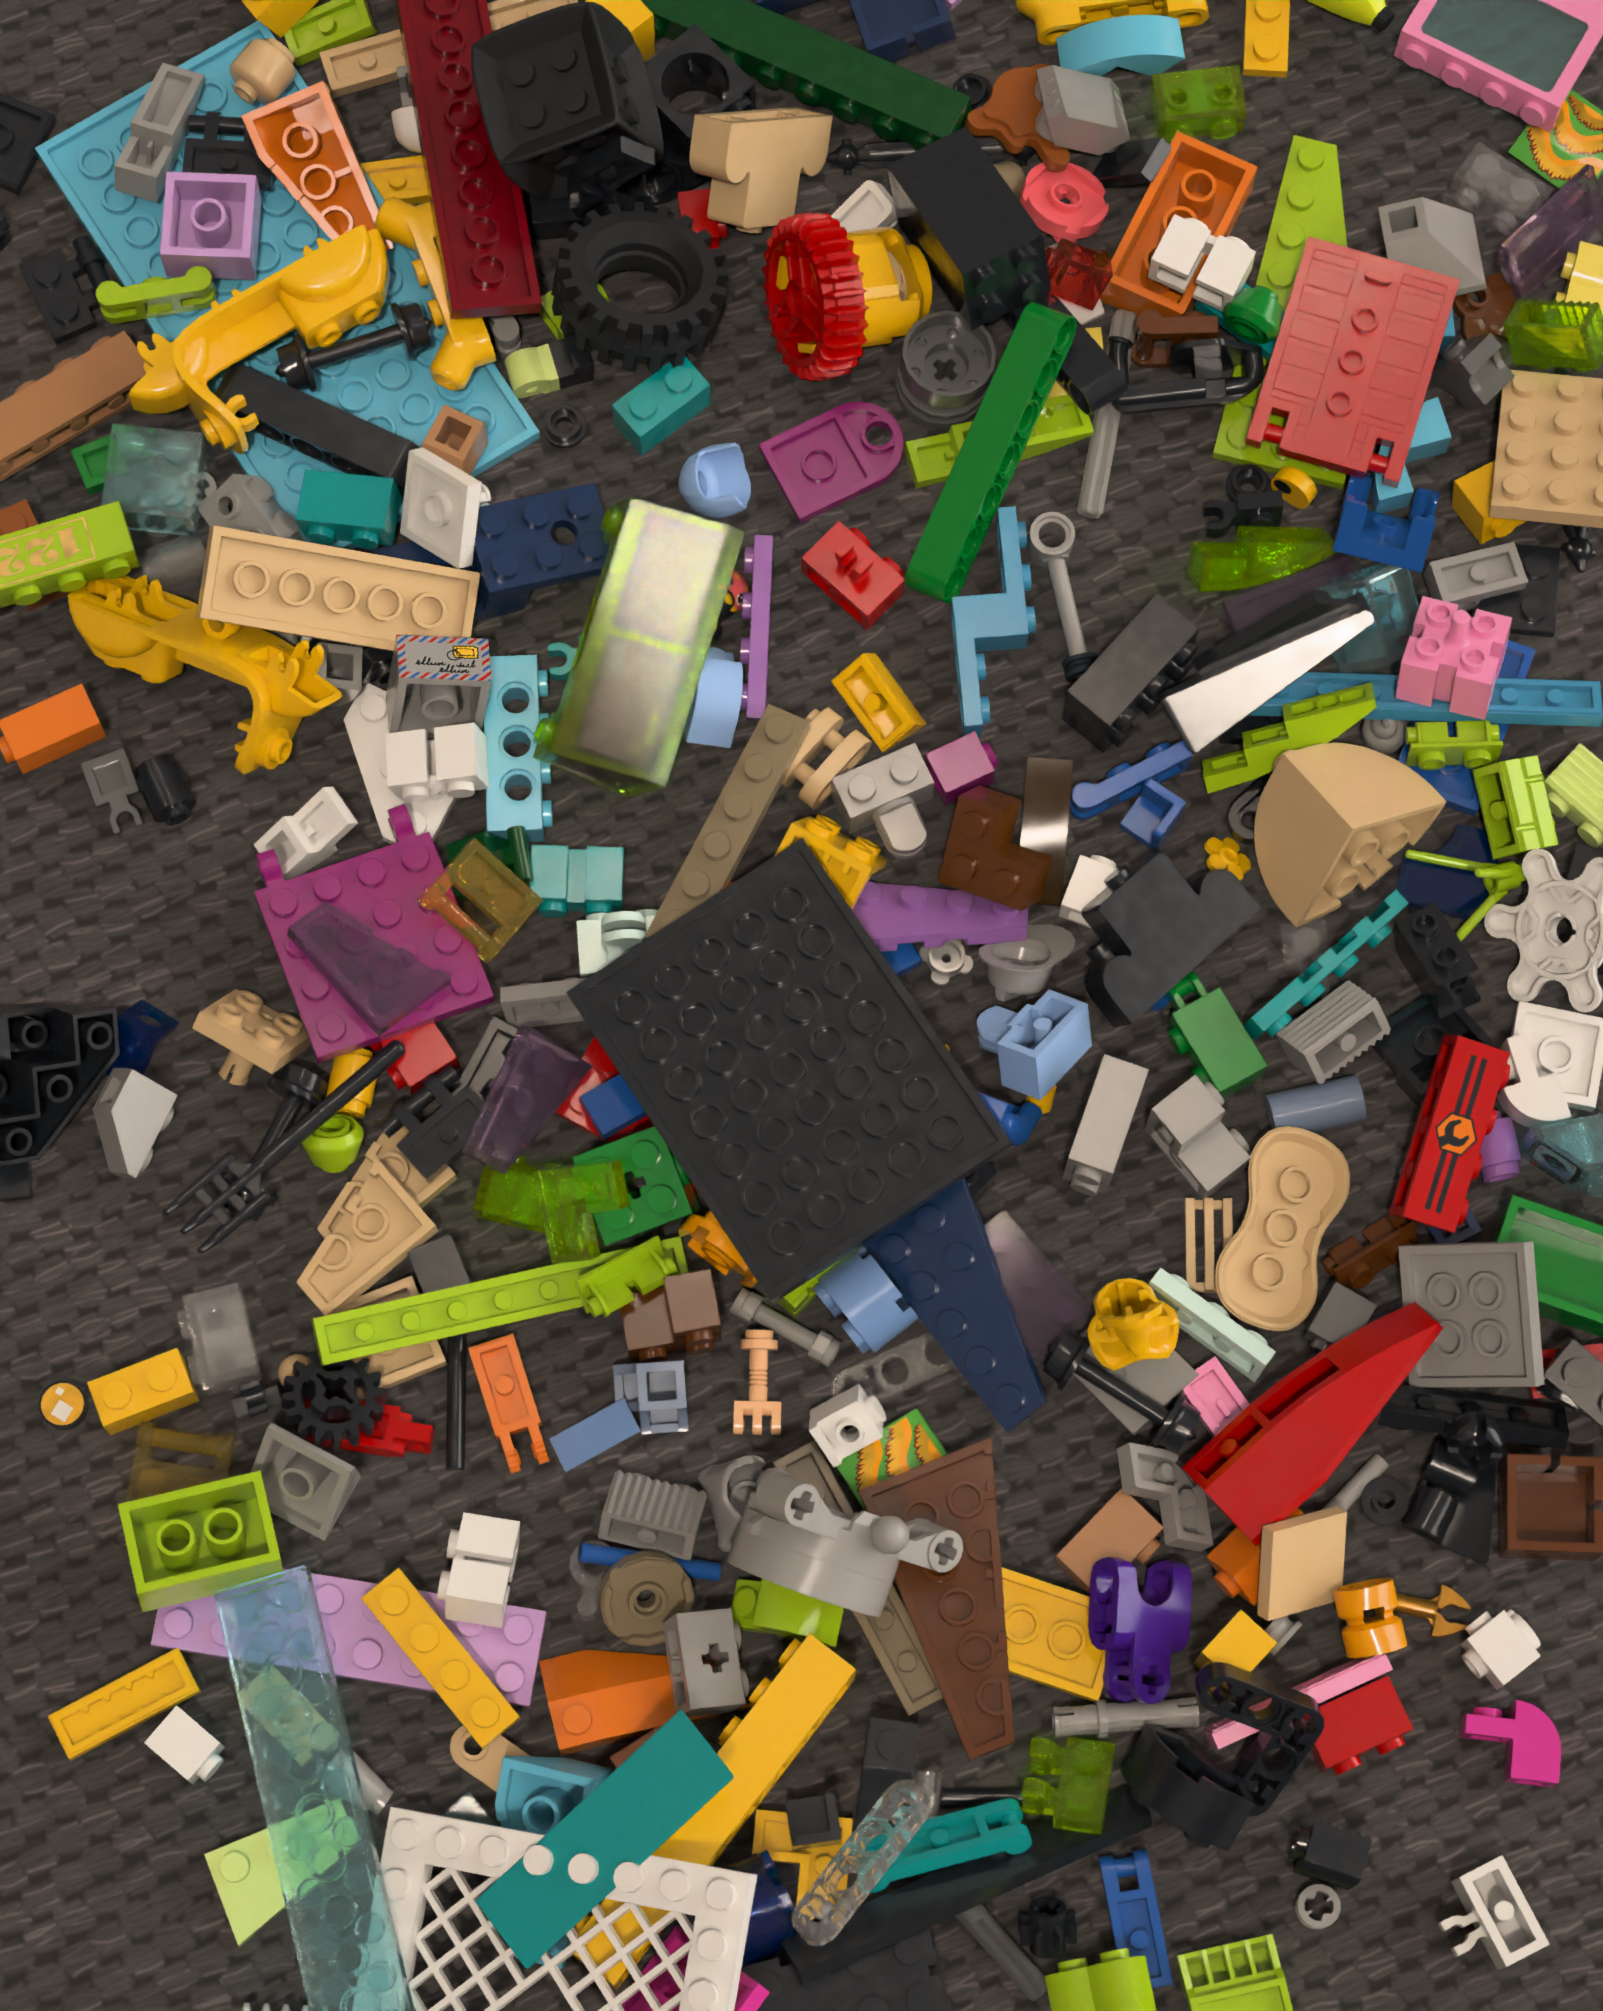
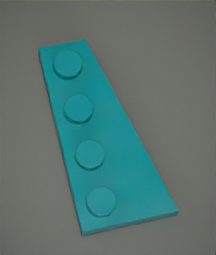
(1336, 960)

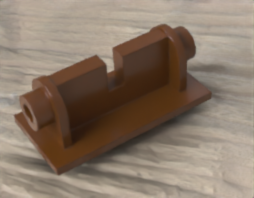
(1357, 1265)

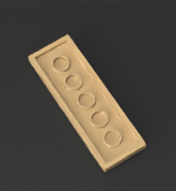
(331, 591)

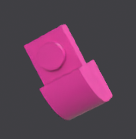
(1531, 1741)

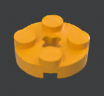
(714, 1246)

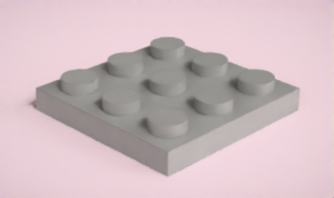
(1487, 1313)

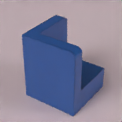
(1153, 815)

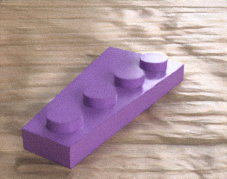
(757, 608)
(935, 916)

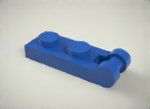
(1127, 781)
(1135, 1913)

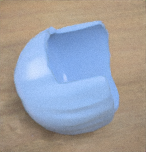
(716, 481)

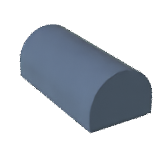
(1318, 1105)

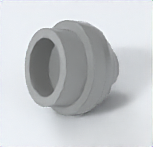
(1383, 735)

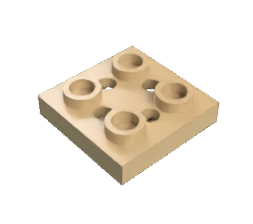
(251, 1034)

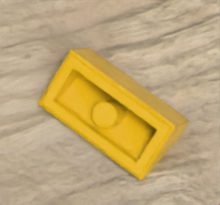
(878, 701)

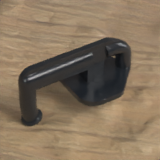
(1204, 358)

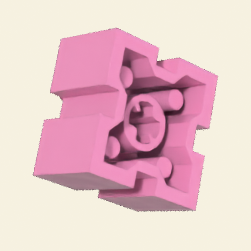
(1453, 657)

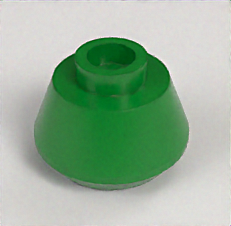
(1254, 314)

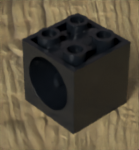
(695, 65)

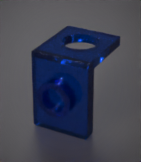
(139, 1039)

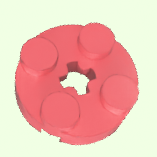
(1071, 221)

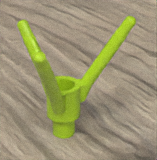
(1496, 878)

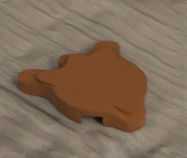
(1012, 116)

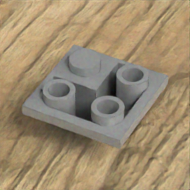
(1434, 239)

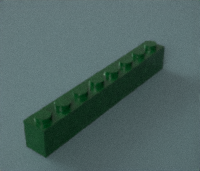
(820, 69)

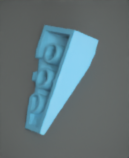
(539, 1794)

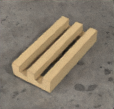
(1208, 1206)

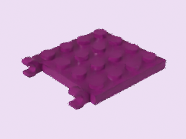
(383, 895)

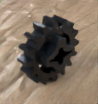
(333, 1417)

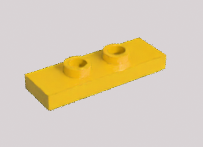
(124, 1704)

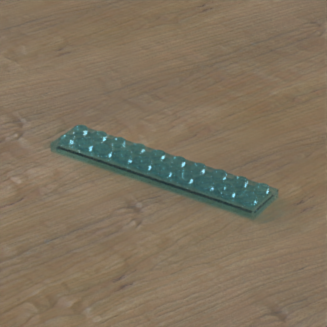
(312, 1795)

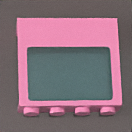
(1505, 50)

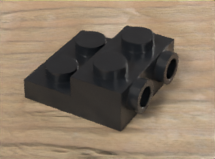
(1415, 1042)

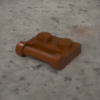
(1152, 326)

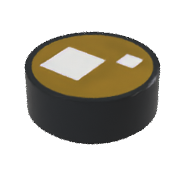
(63, 1405)

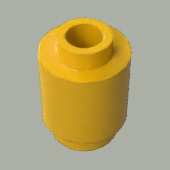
(341, 1070)

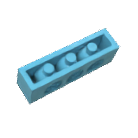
(510, 680)

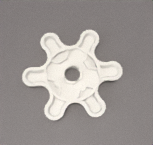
(1534, 931)

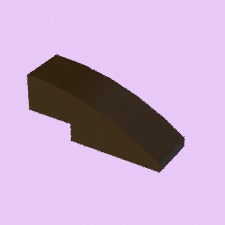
(1047, 817)

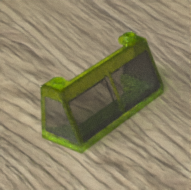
(641, 647)

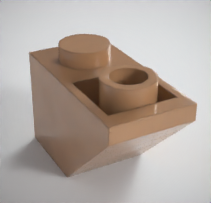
(457, 438)

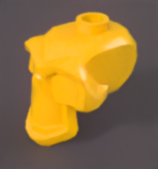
(1131, 1324)

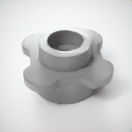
(944, 971)

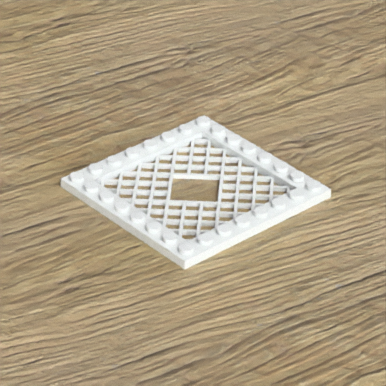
(714, 1895)

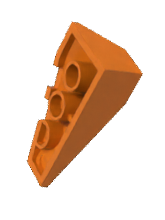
(314, 159)
(608, 1696)

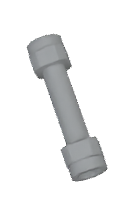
(750, 1307)

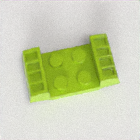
(1234, 1977)

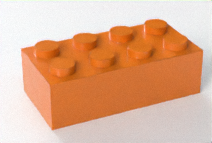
(1192, 184)

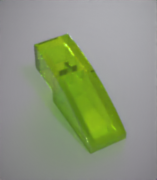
(1256, 557)

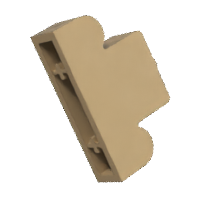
(757, 161)

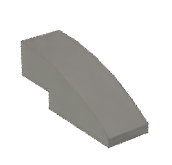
(158, 132)

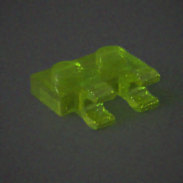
(1083, 1783)

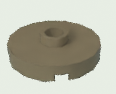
(641, 1621)

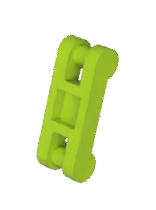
(156, 296)

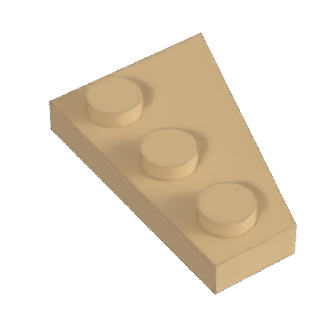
(400, 1168)
(366, 1243)

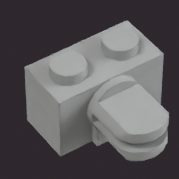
(887, 795)

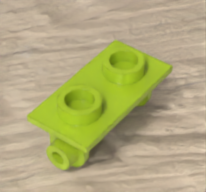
(1432, 748)
(610, 1284)

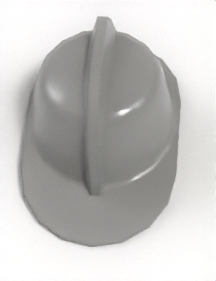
(1026, 965)

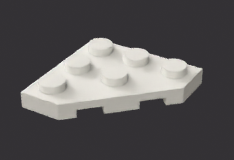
(367, 728)

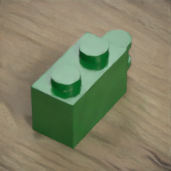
(1212, 1037)

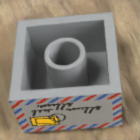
(437, 682)

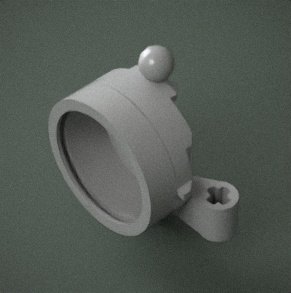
(832, 1555)

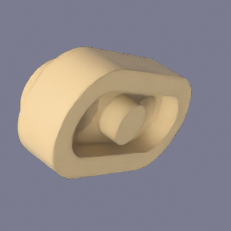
(486, 1764)

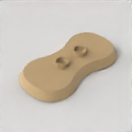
(1271, 1261)

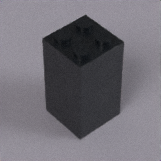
(969, 228)

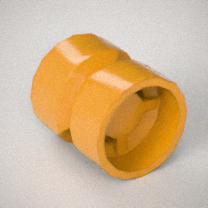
(1373, 1634)

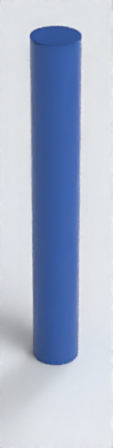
(610, 1555)

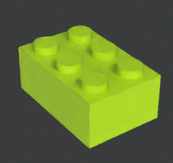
(199, 1540)

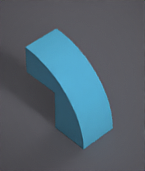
(1131, 42)
(1429, 439)

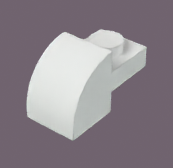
(309, 834)
(1530, 1098)

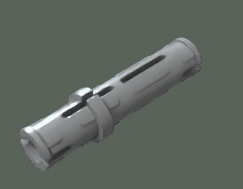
(1121, 1717)

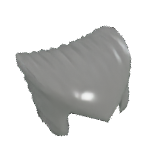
(728, 1493)

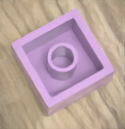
(211, 224)

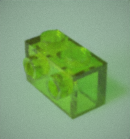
(1198, 102)

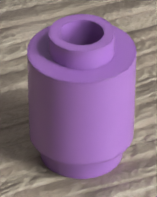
(1500, 1152)

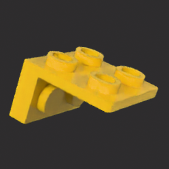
(843, 859)

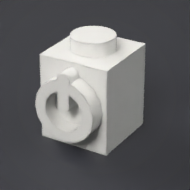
(1499, 1647)

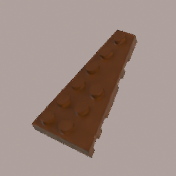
(958, 1610)

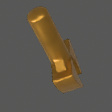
(1427, 1610)

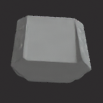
(1080, 110)

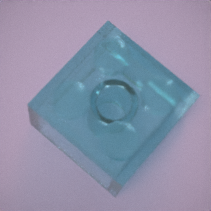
(156, 477)

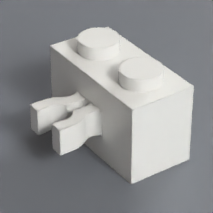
(1497, 1913)

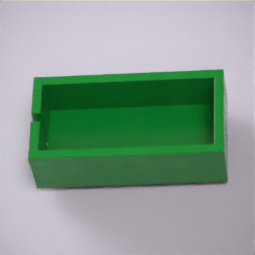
(1566, 1261)

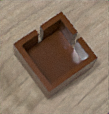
(1547, 1511)

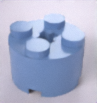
(866, 1298)

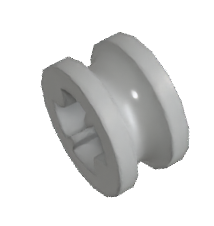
(1281, 1631)
(1309, 1894)

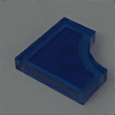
(1452, 889)

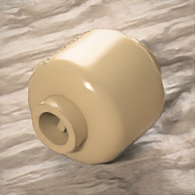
(262, 71)

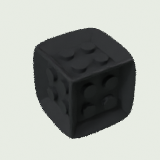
(561, 91)

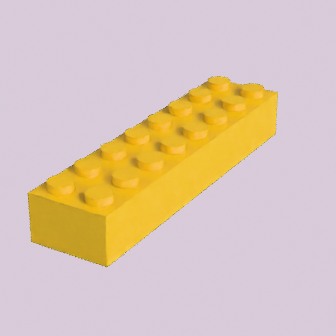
(757, 1754)

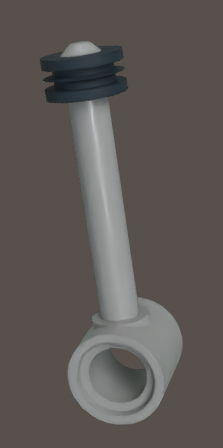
(1055, 560)

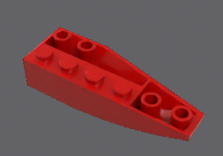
(1308, 1422)

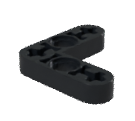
(1272, 1721)

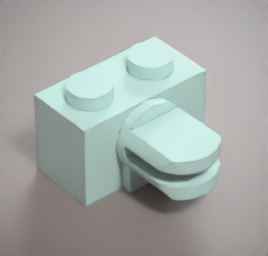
(609, 936)

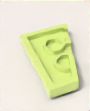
(247, 1883)

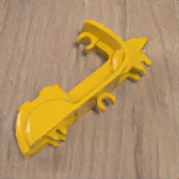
(316, 295)
(157, 632)

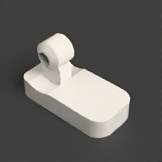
(867, 208)

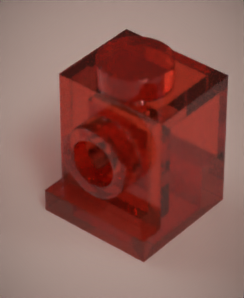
(1085, 277)

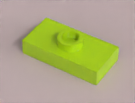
(329, 27)

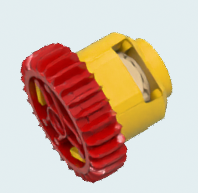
(839, 292)

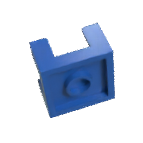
(1383, 536)

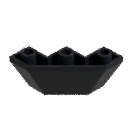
(48, 1069)

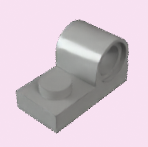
(1476, 575)

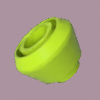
(335, 1143)

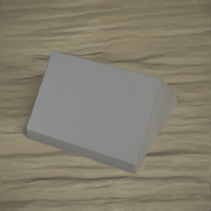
(303, 1481)

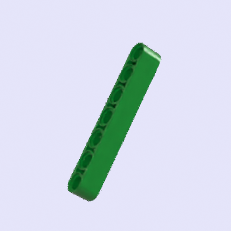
(991, 452)

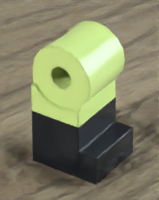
(548, 367)

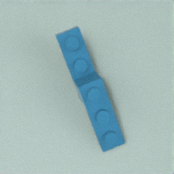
(992, 621)

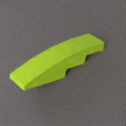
(1057, 426)
(1304, 725)

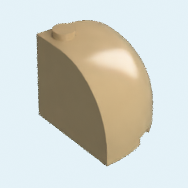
(1334, 823)

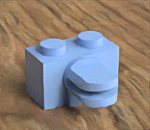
(1037, 1042)

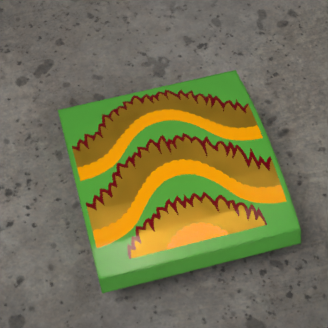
(1569, 146)
(903, 1447)

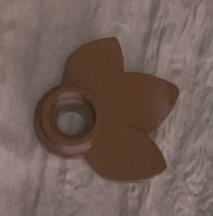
(1490, 313)

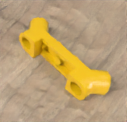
(1058, 17)
(466, 339)

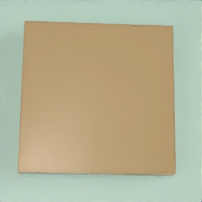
(1301, 1562)

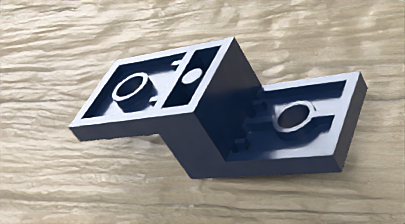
(517, 548)

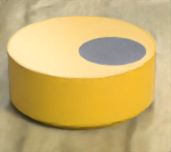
(1295, 486)

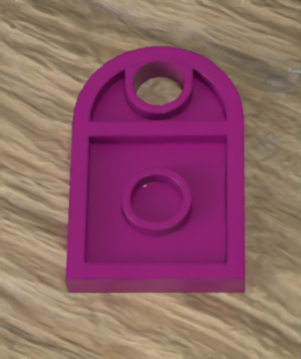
(831, 459)

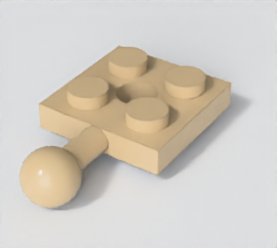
(394, 1365)

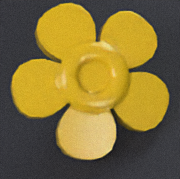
(1225, 856)

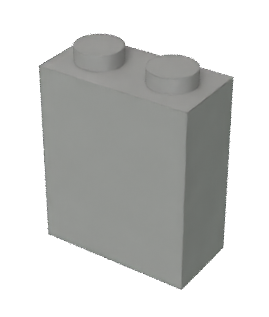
(1104, 1125)

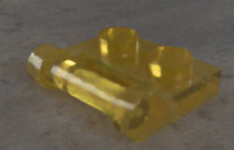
(491, 889)
(159, 1477)

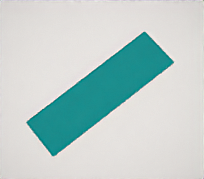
(615, 1824)

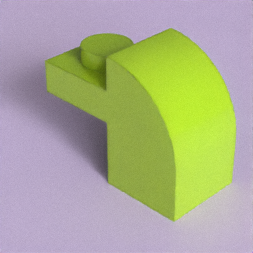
(784, 1612)

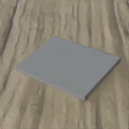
(1155, 1378)

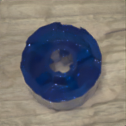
(769, 1910)

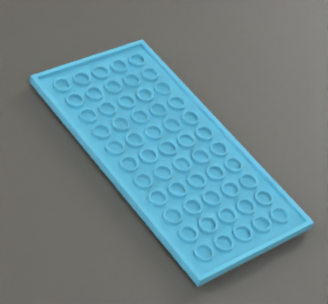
(371, 386)

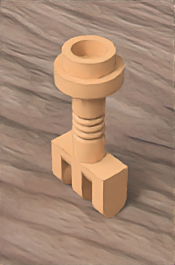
(759, 1344)

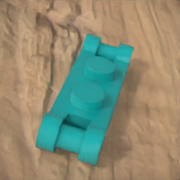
(958, 1839)

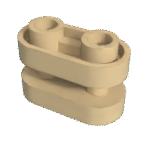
(845, 756)

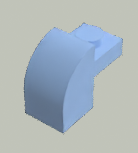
(716, 701)

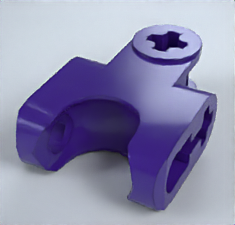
(1139, 1628)

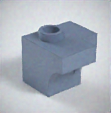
(655, 1392)

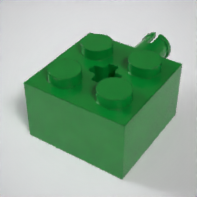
(663, 1198)

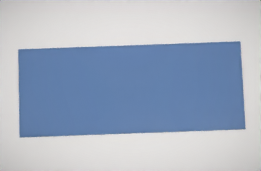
(594, 1434)

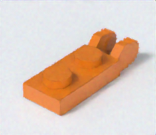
(508, 1396)

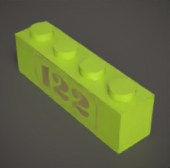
(65, 554)

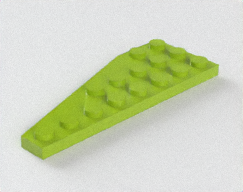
(1305, 207)

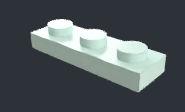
(1213, 1326)

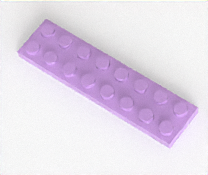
(365, 1649)

